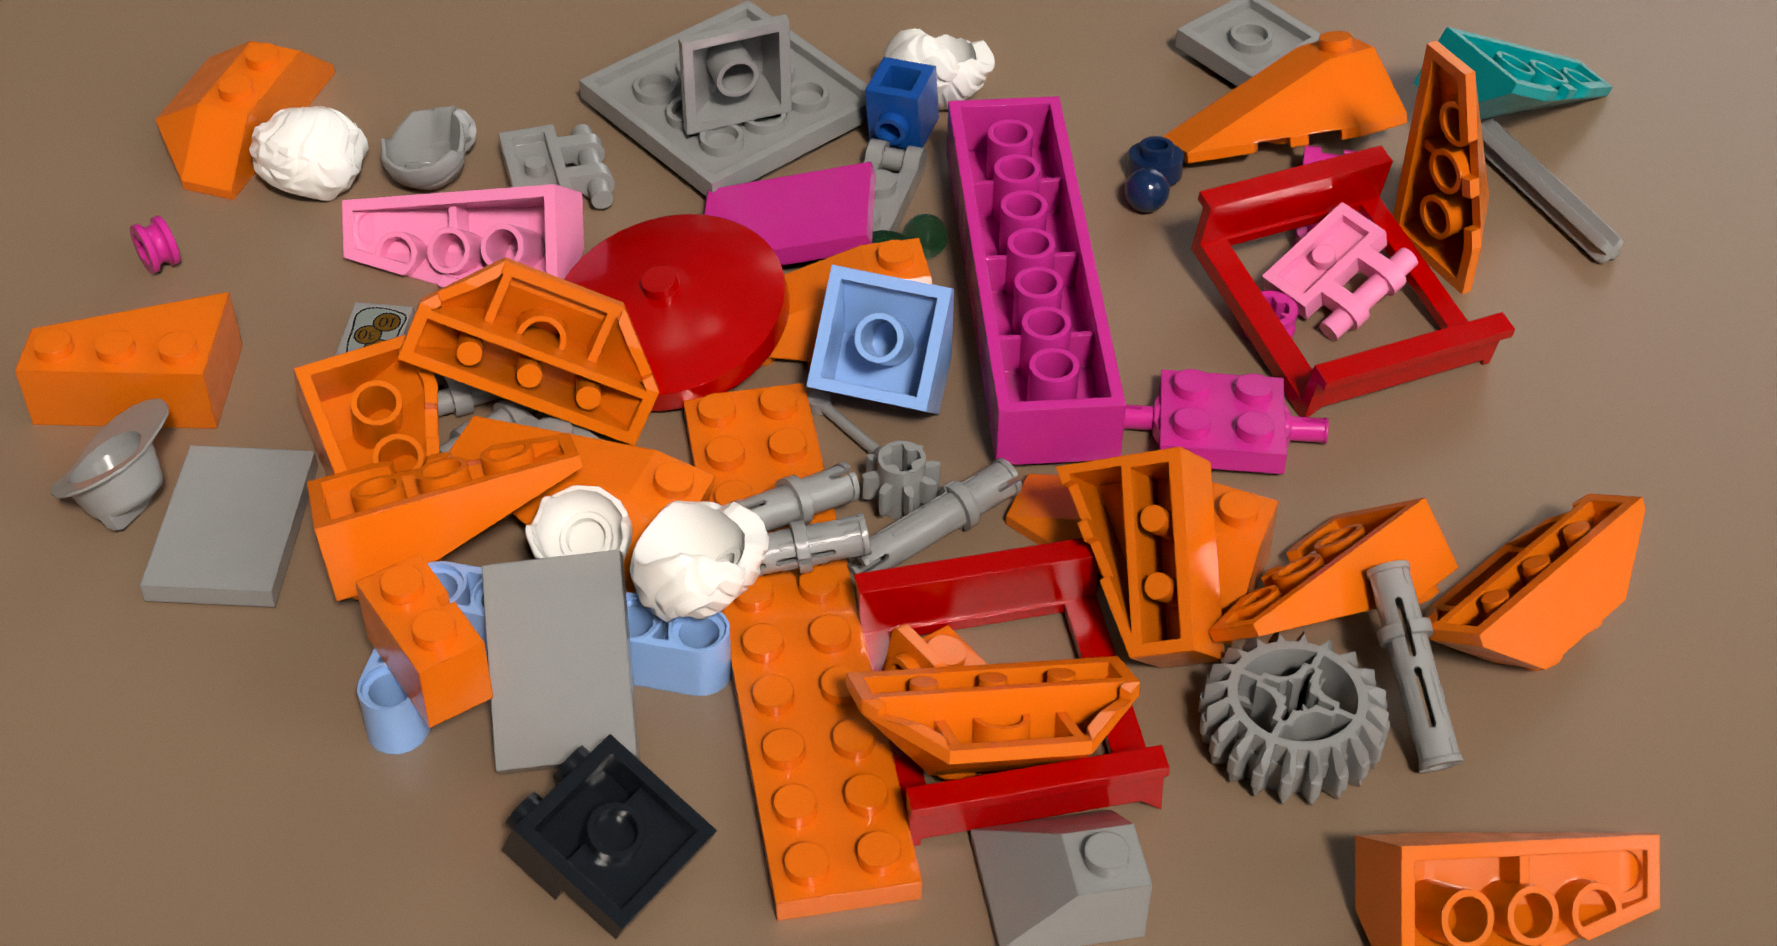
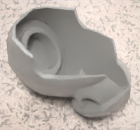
(429, 147)

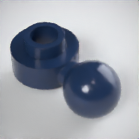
(1151, 171)

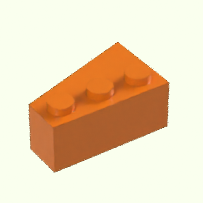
(107, 363)

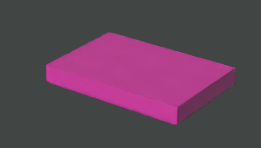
(804, 213)

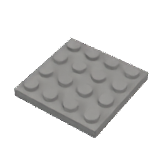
(646, 103)

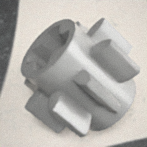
(900, 478)

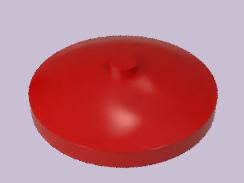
(699, 297)

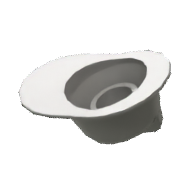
(118, 467)

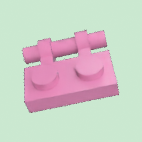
(1328, 258)

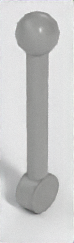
(821, 404)

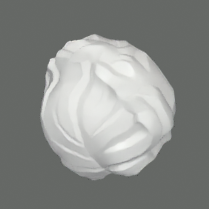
(958, 62)
(309, 151)
(697, 558)

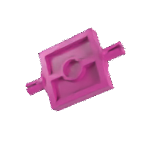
(1226, 419)

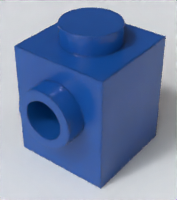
(902, 103)

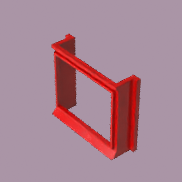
(1302, 198)
(992, 591)

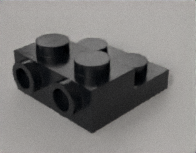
(606, 835)

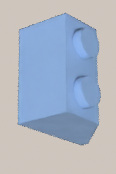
(884, 339)

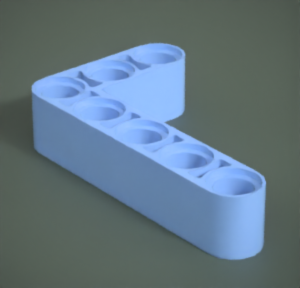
(670, 656)

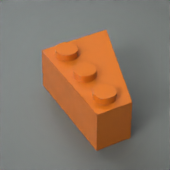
(1155, 549)

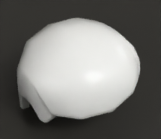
(578, 523)

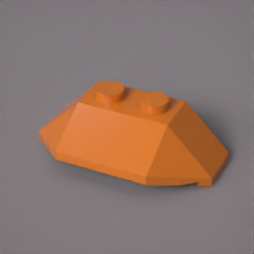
(216, 112)
(537, 346)
(1544, 586)
(996, 713)

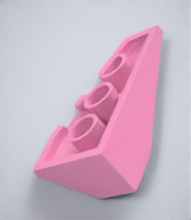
(463, 231)

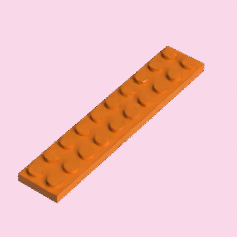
(815, 763)

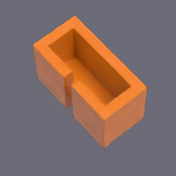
(425, 640)

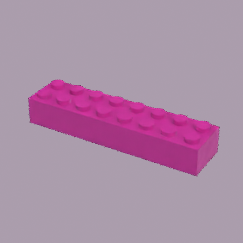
(1033, 284)

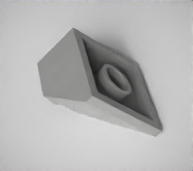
(735, 74)
(1064, 880)

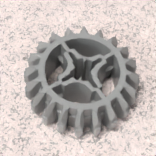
(1293, 717)

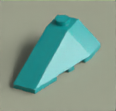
(1520, 77)

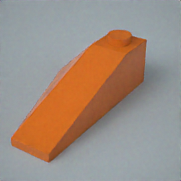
(369, 409)
(385, 516)

